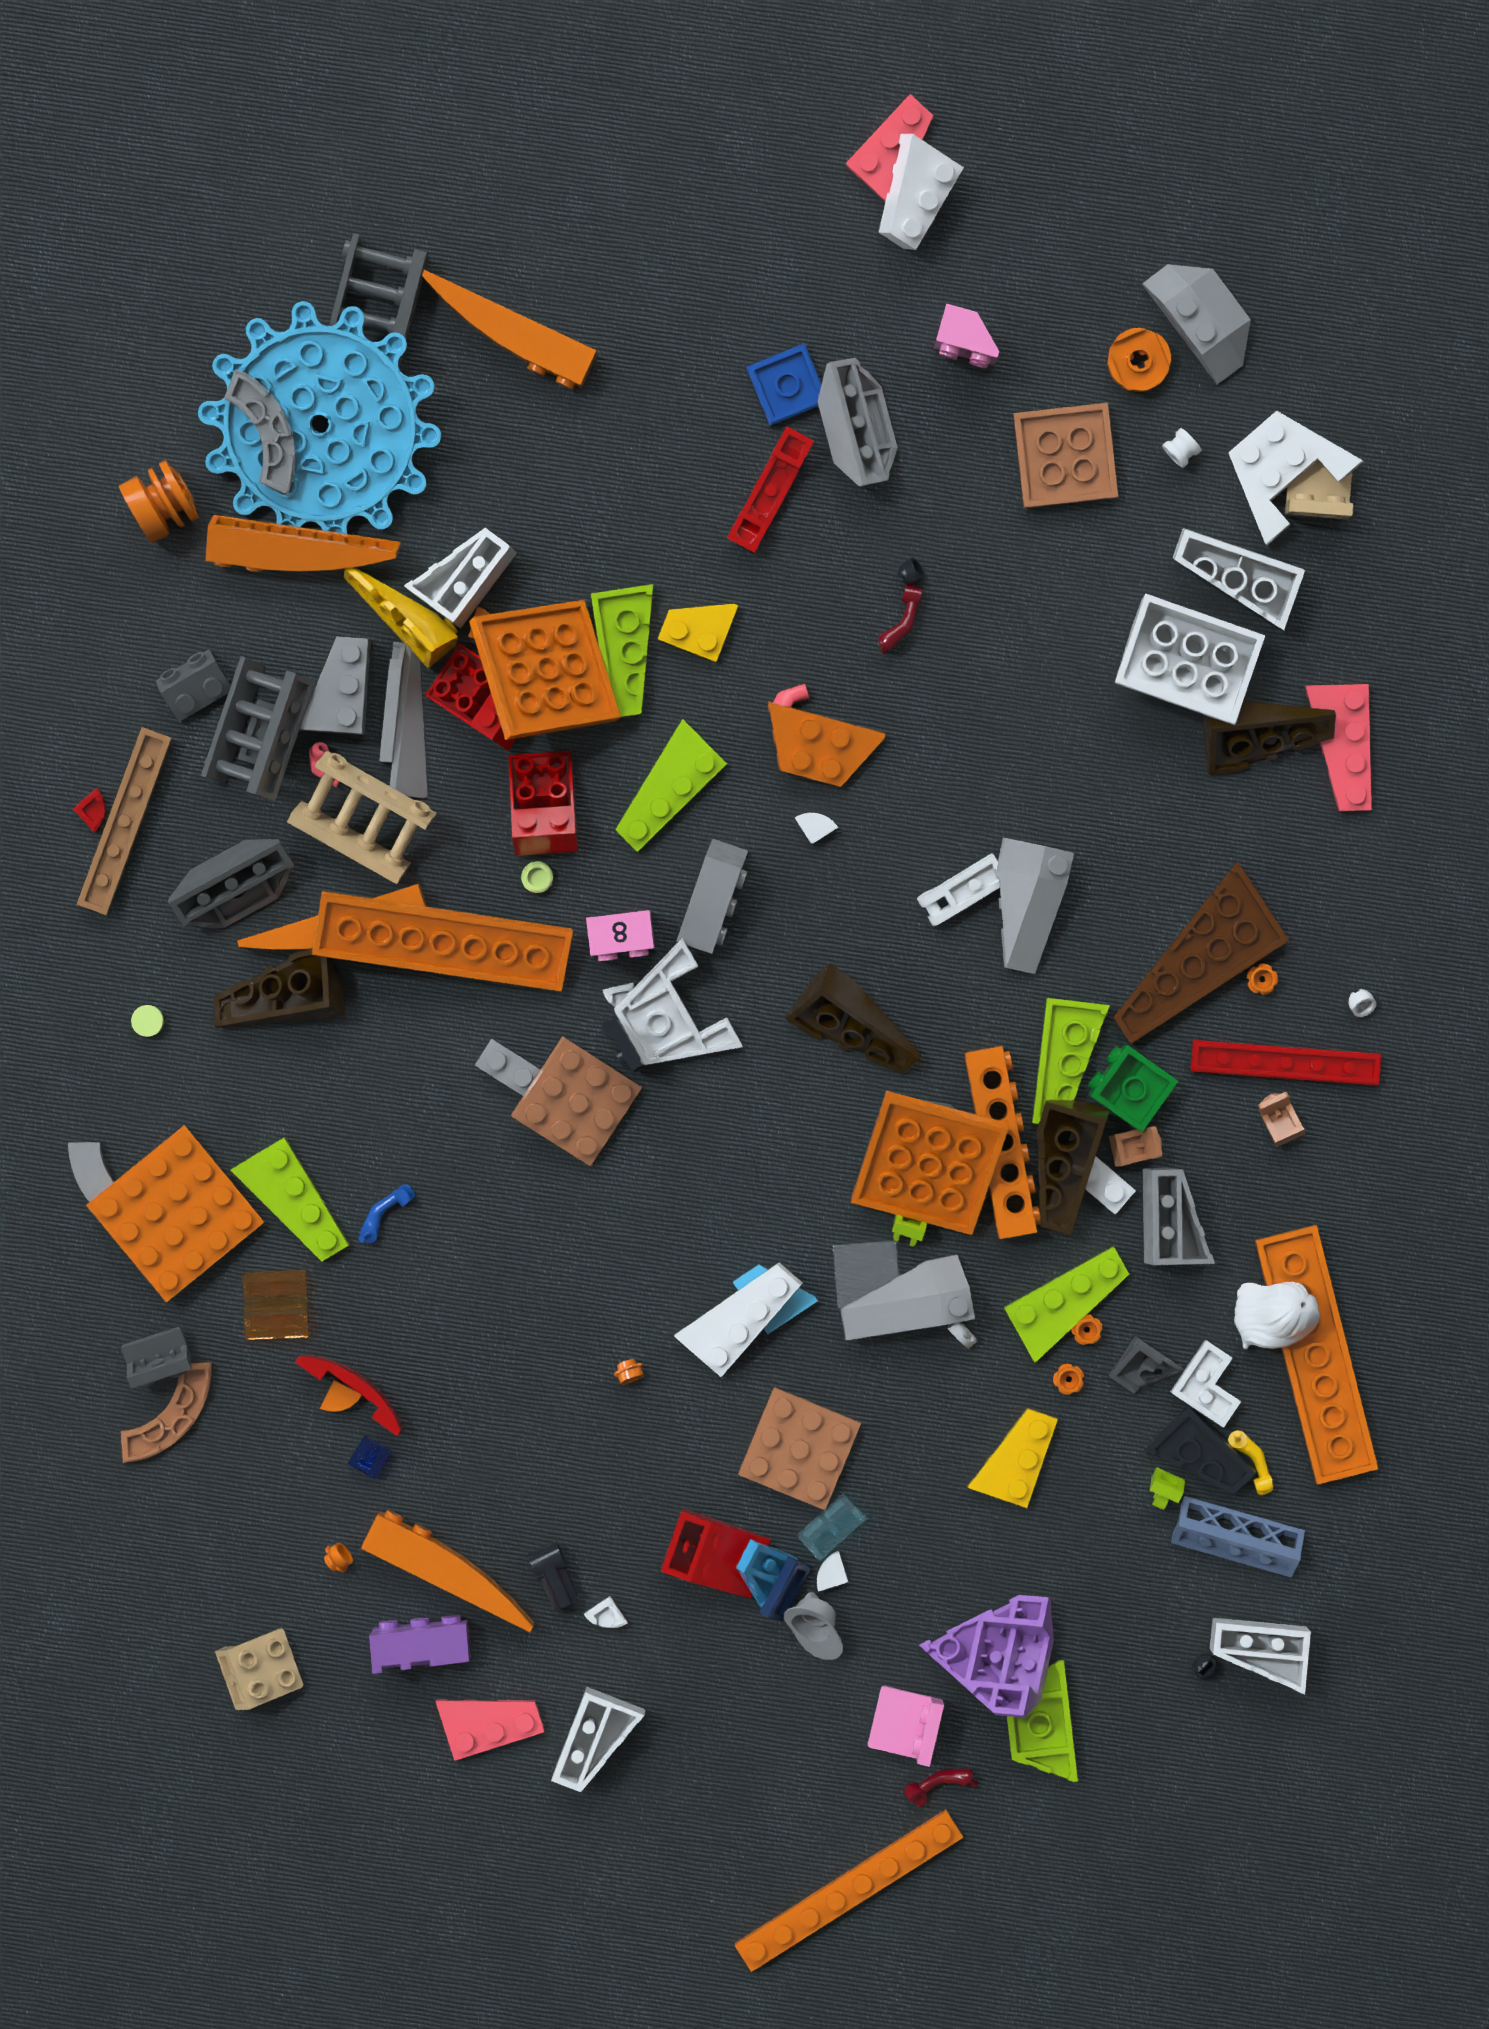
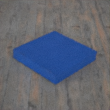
(786, 384)

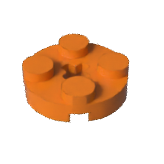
(1121, 354)

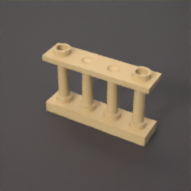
(336, 831)

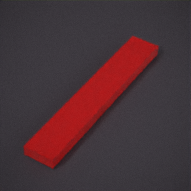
(1285, 1062)

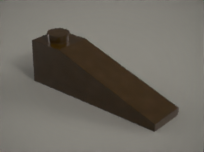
(1262, 733)
(293, 991)
(845, 1014)
(1066, 1152)

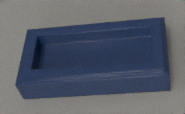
(785, 1589)

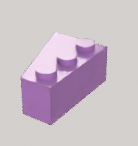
(419, 1643)

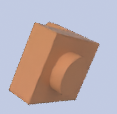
(1280, 1118)
(1135, 1146)

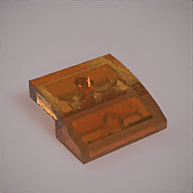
(275, 1304)

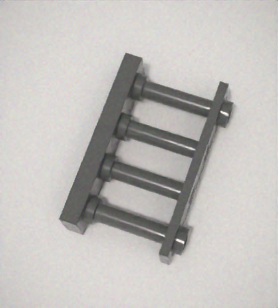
(404, 297)
(280, 734)

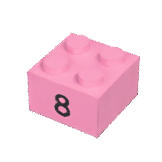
(620, 934)

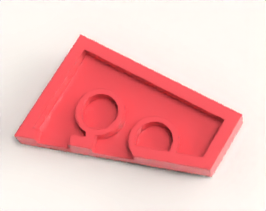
(484, 1725)

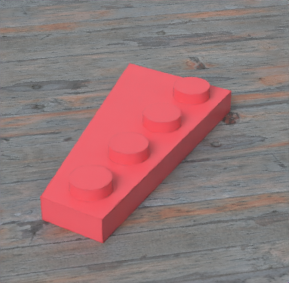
(1349, 750)

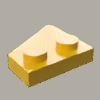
(699, 629)

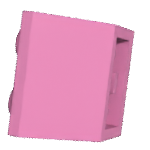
(966, 336)

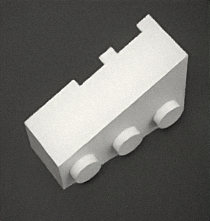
(917, 191)
(464, 577)
(1265, 1648)
(594, 1735)

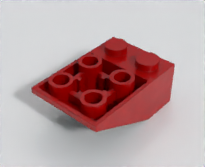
(467, 695)
(542, 803)
(708, 1552)

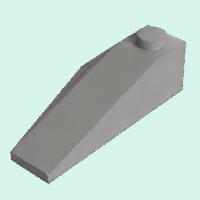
(1031, 893)
(921, 1298)

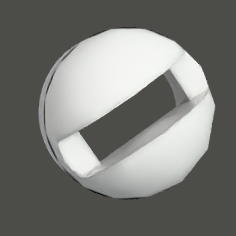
(1366, 1007)

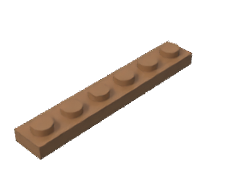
(124, 821)

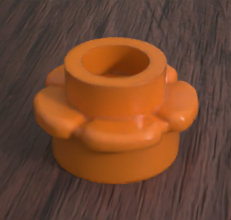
(1265, 987)
(1087, 1337)
(629, 1371)
(1068, 1387)
(338, 1557)

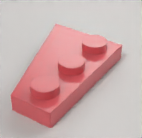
(877, 156)

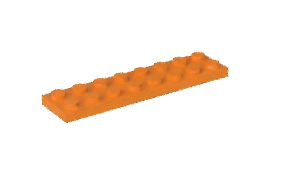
(441, 941)
(1320, 1362)

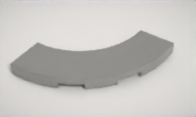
(272, 426)
(89, 1168)

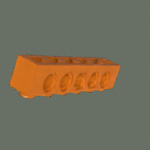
(1007, 1223)

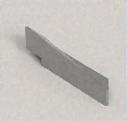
(404, 725)

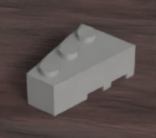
(341, 691)
(713, 896)
(1171, 1221)

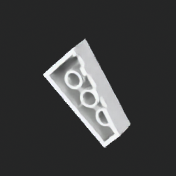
(1249, 577)

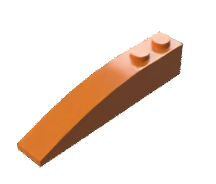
(522, 337)
(290, 548)
(301, 933)
(440, 1565)

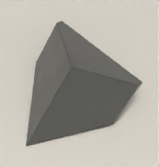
(1143, 1366)

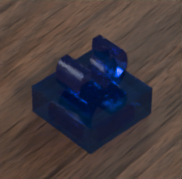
(369, 1457)

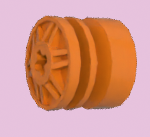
(159, 501)

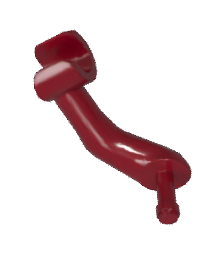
(892, 636)
(917, 1792)

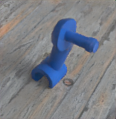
(371, 1226)

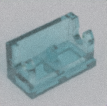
(831, 1526)

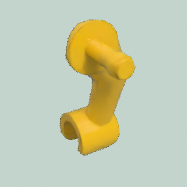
(1244, 1444)

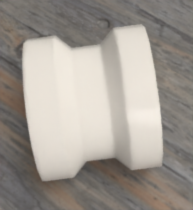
(1181, 448)

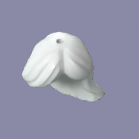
(1274, 1314)

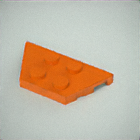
(819, 745)

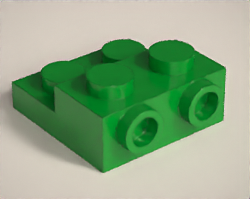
(1131, 1086)

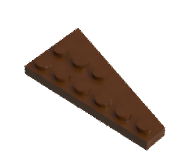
(1214, 946)

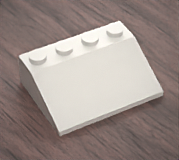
(1189, 659)

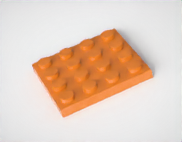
(544, 669)
(929, 1162)
(175, 1213)

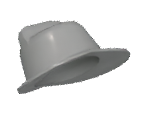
(815, 1627)

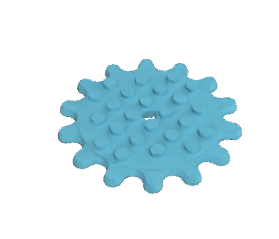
(368, 413)

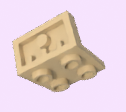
(1319, 494)
(259, 1670)

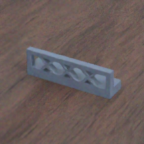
(1238, 1543)

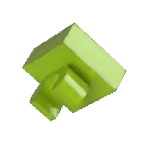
(908, 1228)
(1166, 1487)

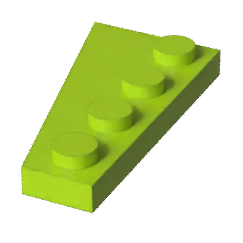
(623, 637)
(673, 781)
(1066, 1046)
(289, 1193)
(1058, 1305)

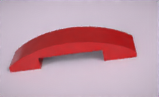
(770, 489)
(319, 1366)

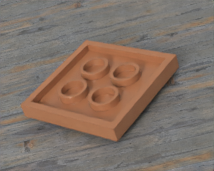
(1065, 455)
(576, 1101)
(799, 1448)

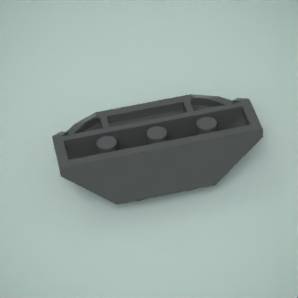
(232, 884)

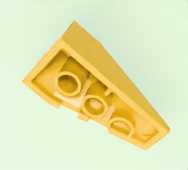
(414, 624)

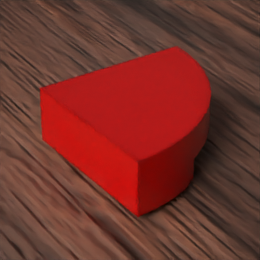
(92, 810)

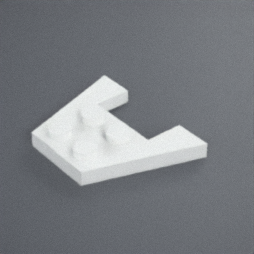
(1275, 458)
(659, 1020)

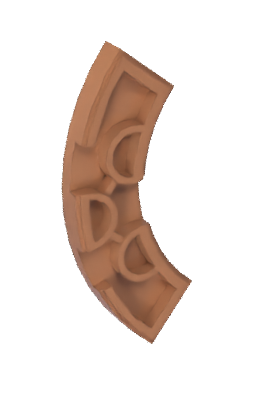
(174, 1420)

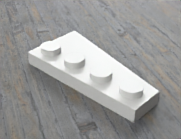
(734, 1323)

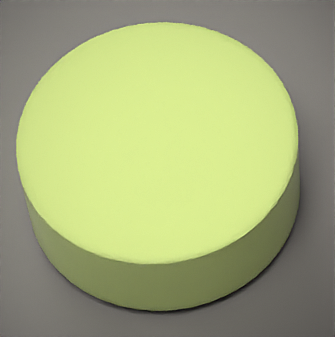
(537, 877)
(147, 1020)

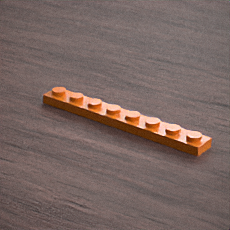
(848, 1890)

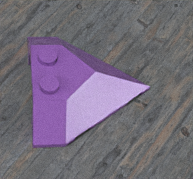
(1001, 1654)

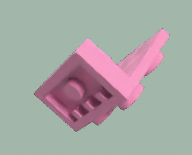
(906, 1724)

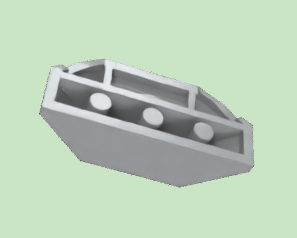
(1203, 316)
(857, 422)

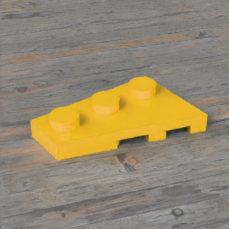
(1017, 1461)

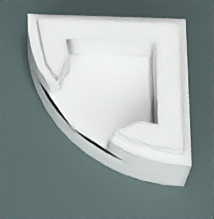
(815, 825)
(617, 994)
(962, 1334)
(831, 1572)
(606, 1614)

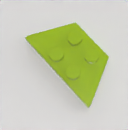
(1045, 1734)

